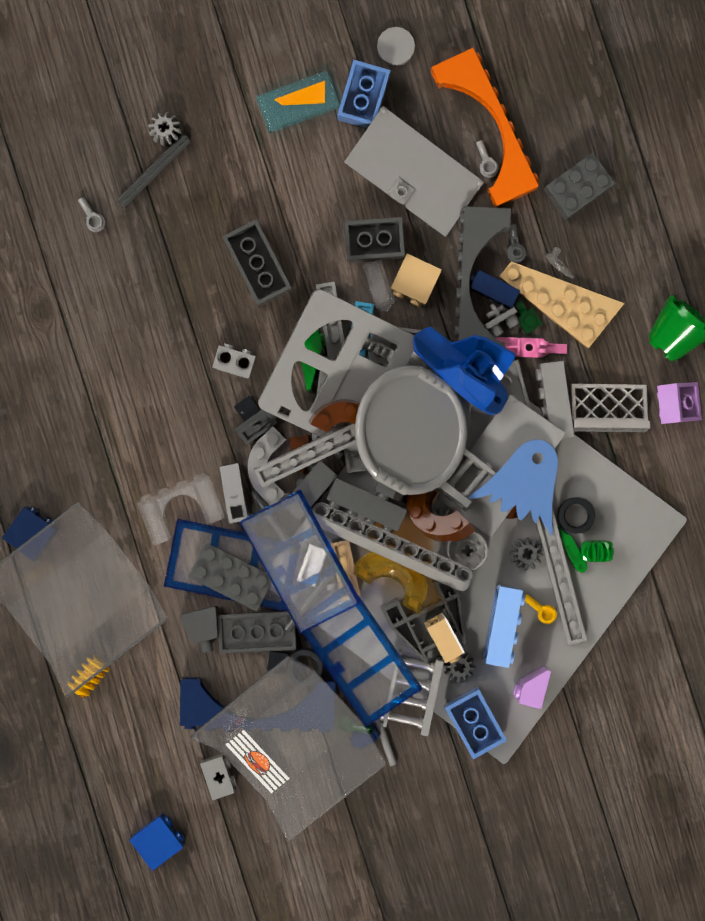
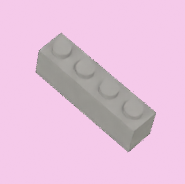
(555, 396)

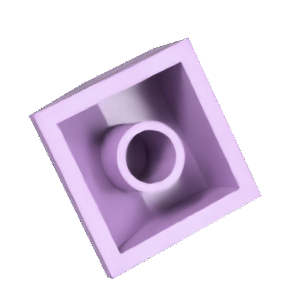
(679, 402)
(532, 688)

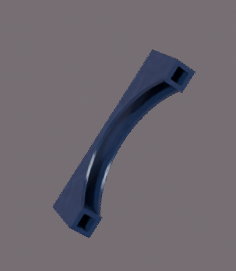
(199, 706)

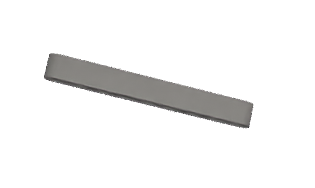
(396, 554)

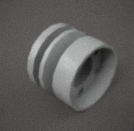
(476, 559)

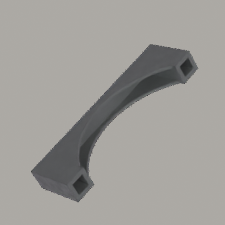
(479, 228)

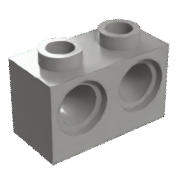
(233, 365)

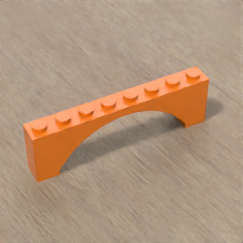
(468, 76)

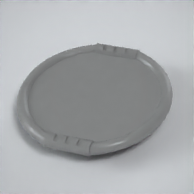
(411, 430)

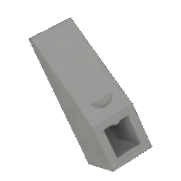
(234, 493)

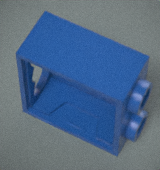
(157, 841)

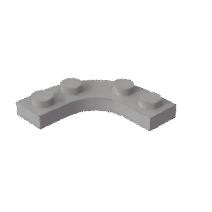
(260, 455)

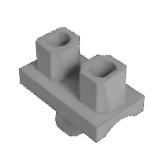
(509, 317)

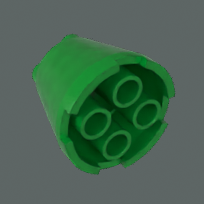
(677, 329)

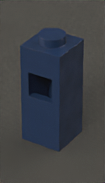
(493, 289)

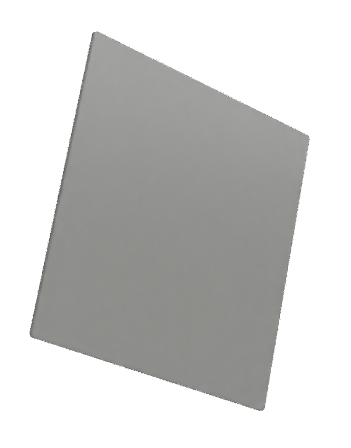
(625, 514)

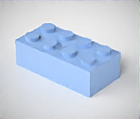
(502, 626)

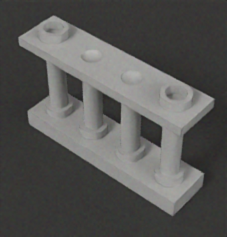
(461, 499)
(427, 704)

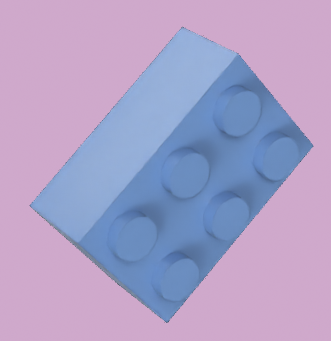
(363, 94)
(475, 722)

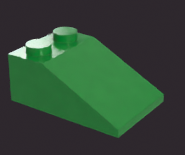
(315, 344)

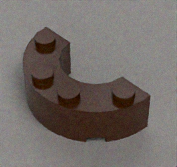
(333, 413)
(439, 528)

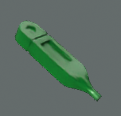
(572, 551)

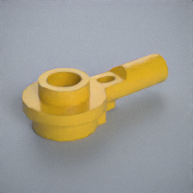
(546, 613)

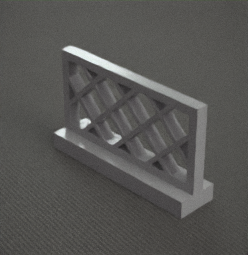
(609, 424)

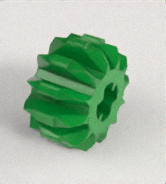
(597, 551)

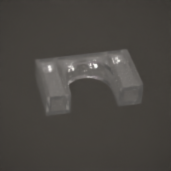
(154, 508)

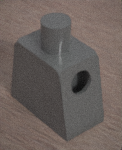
(201, 626)

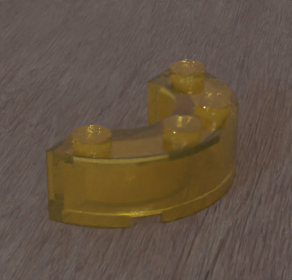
(414, 584)

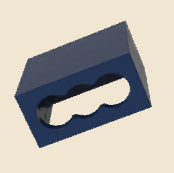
(25, 526)

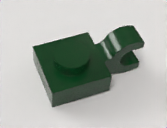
(528, 319)

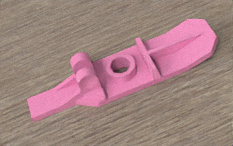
(539, 347)

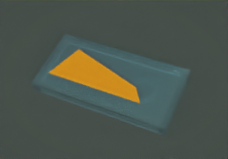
(297, 102)

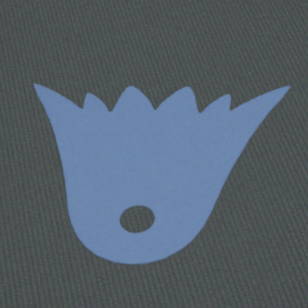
(525, 483)

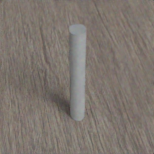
(386, 743)

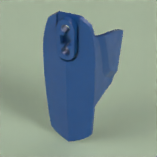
(468, 366)

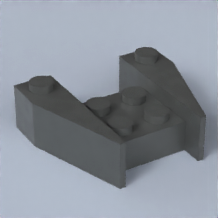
(412, 626)

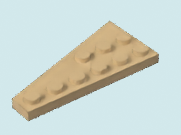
(570, 306)

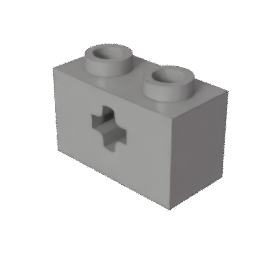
(217, 787)

